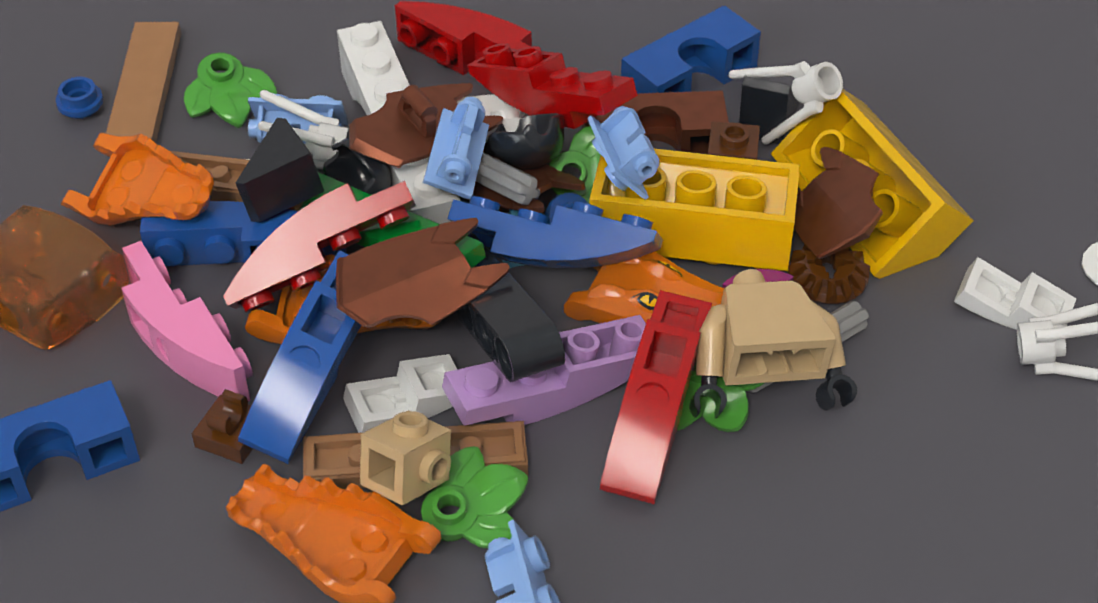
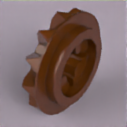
(847, 282)

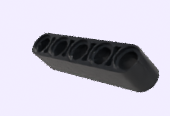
(512, 327)

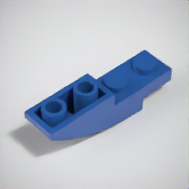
(214, 237)
(573, 240)
(300, 372)

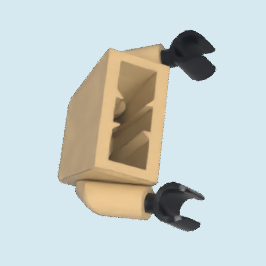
(769, 336)

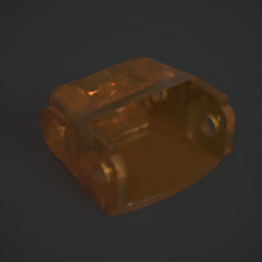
(54, 277)

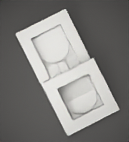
(1005, 299)
(413, 389)

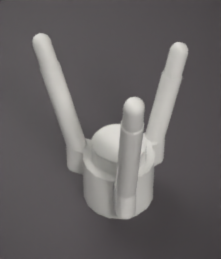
(811, 87)
(318, 138)
(1045, 339)

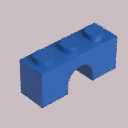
(707, 45)
(79, 426)

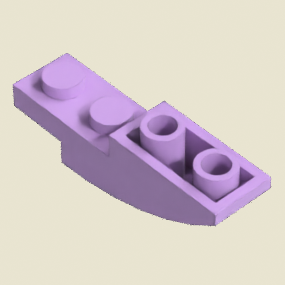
(595, 363)

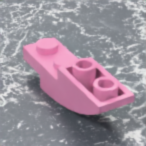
(179, 330)

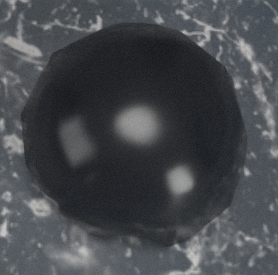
(532, 144)
(357, 169)

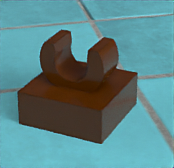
(221, 427)

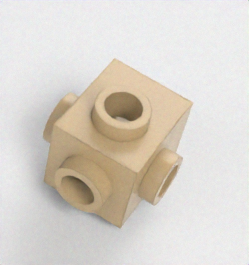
(405, 457)

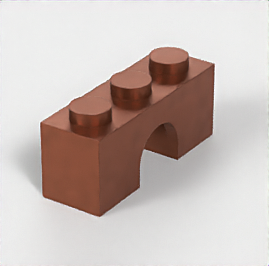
(678, 117)

